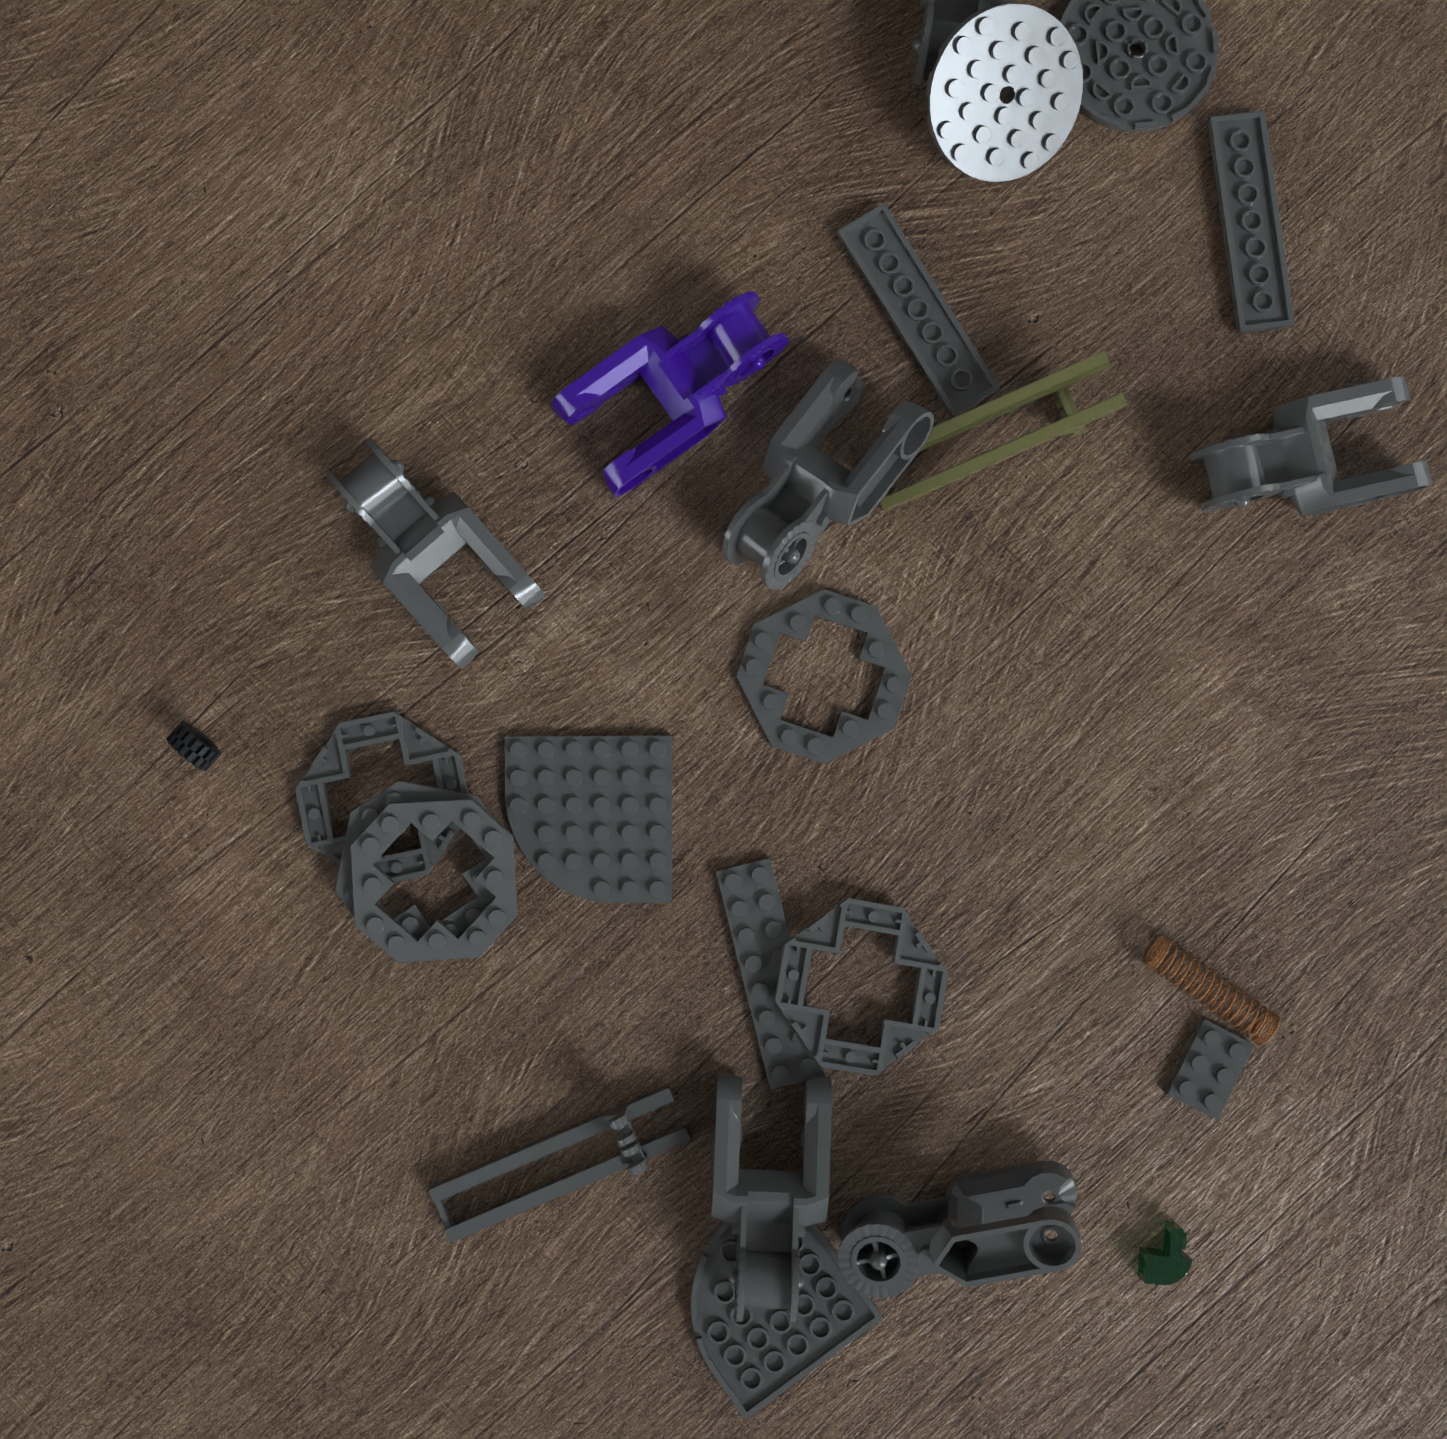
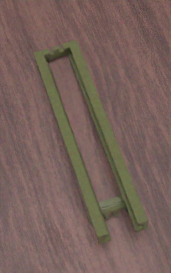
(1070, 424)

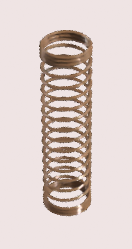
(1153, 961)

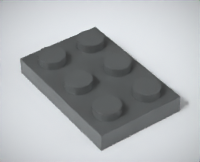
(1209, 1068)

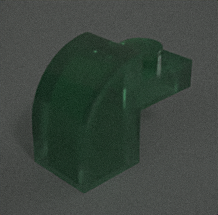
(1166, 1264)

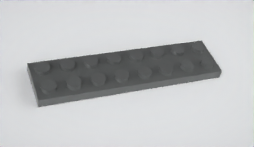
(1250, 222)
(918, 310)
(758, 938)

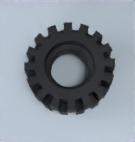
(193, 746)

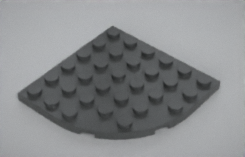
(594, 813)
(764, 1352)

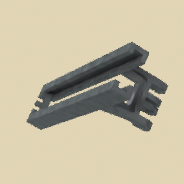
(632, 1157)

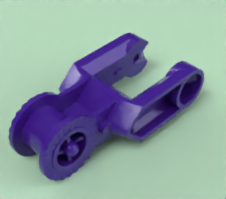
(684, 376)

